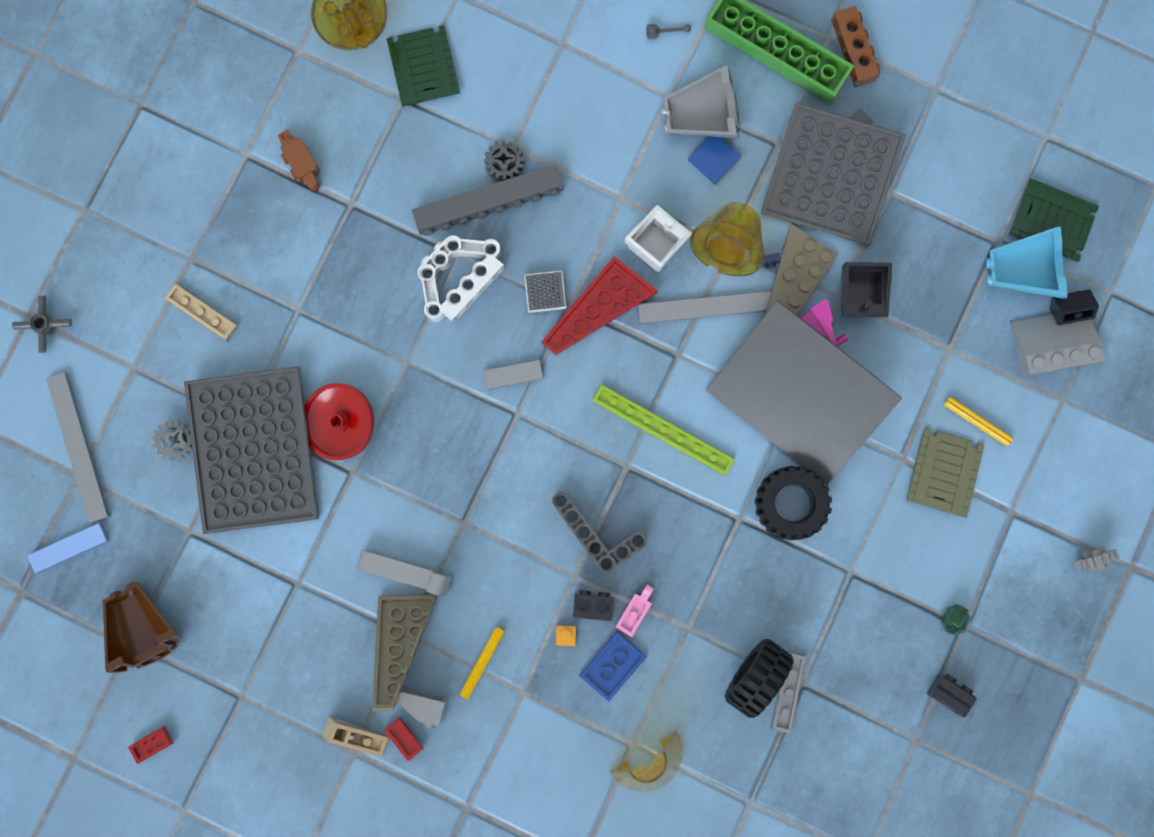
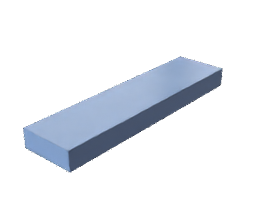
(68, 548)

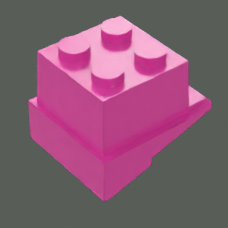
(820, 319)

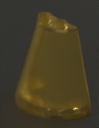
(661, 771)

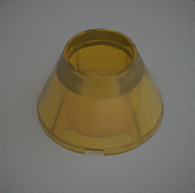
(730, 240)

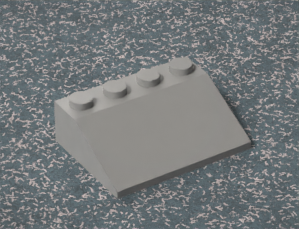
(1052, 347)

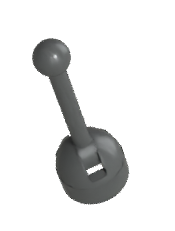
(654, 31)

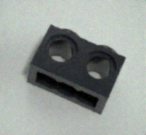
(592, 611)

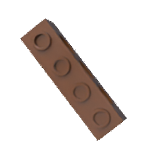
(852, 18)

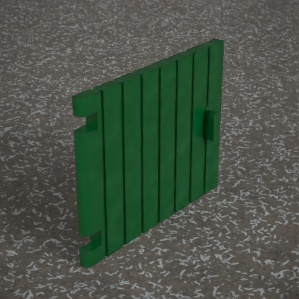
(423, 63)
(1054, 209)

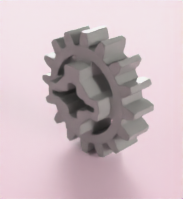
(179, 443)
(1096, 559)

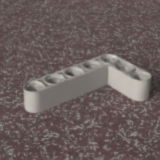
(404, 572)

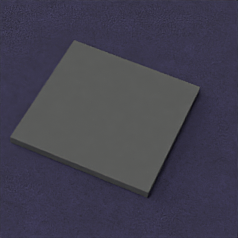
(833, 173)

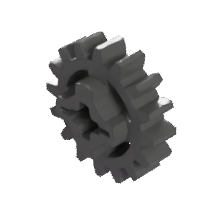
(511, 160)

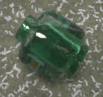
(955, 619)

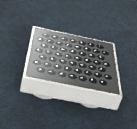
(545, 291)

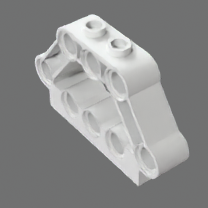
(466, 248)

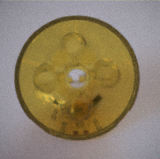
(349, 22)

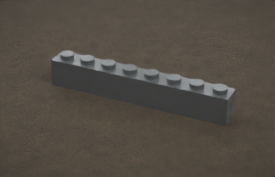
(487, 200)

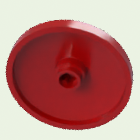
(339, 421)

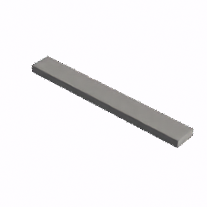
(703, 307)
(77, 447)

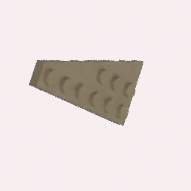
(799, 270)
(398, 635)

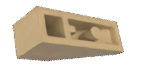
(354, 736)

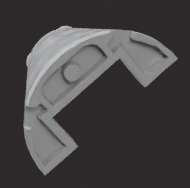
(704, 107)

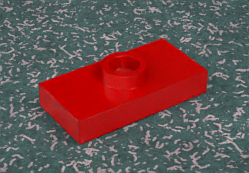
(404, 739)
(150, 745)

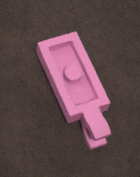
(635, 612)

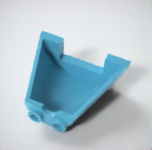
(1030, 265)

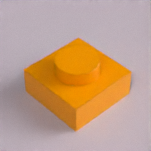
(565, 635)

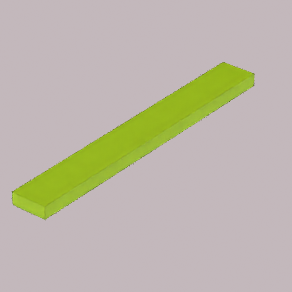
(663, 430)

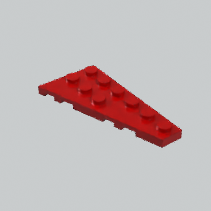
(604, 300)

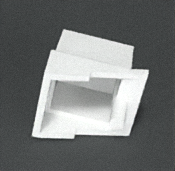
(657, 238)

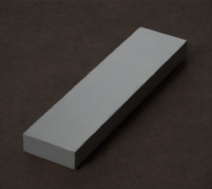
(788, 697)

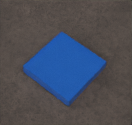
(714, 158)

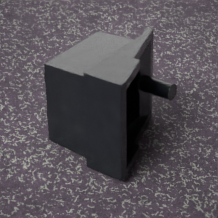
(865, 289)

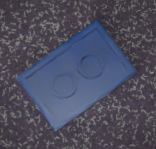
(612, 666)

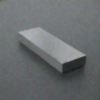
(513, 374)

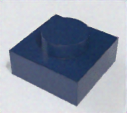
(771, 261)

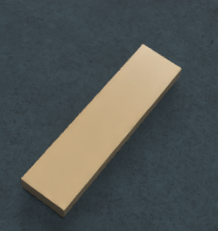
(201, 312)

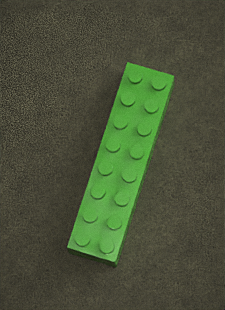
(779, 47)

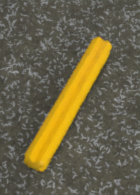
(978, 421)
(482, 662)

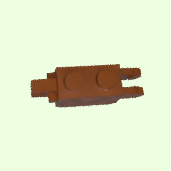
(300, 159)

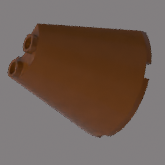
(135, 630)

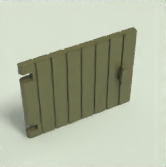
(945, 470)

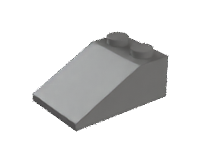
(423, 706)

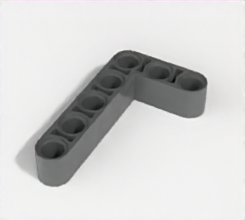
(592, 537)

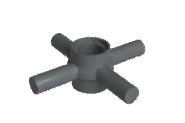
(48, 327)

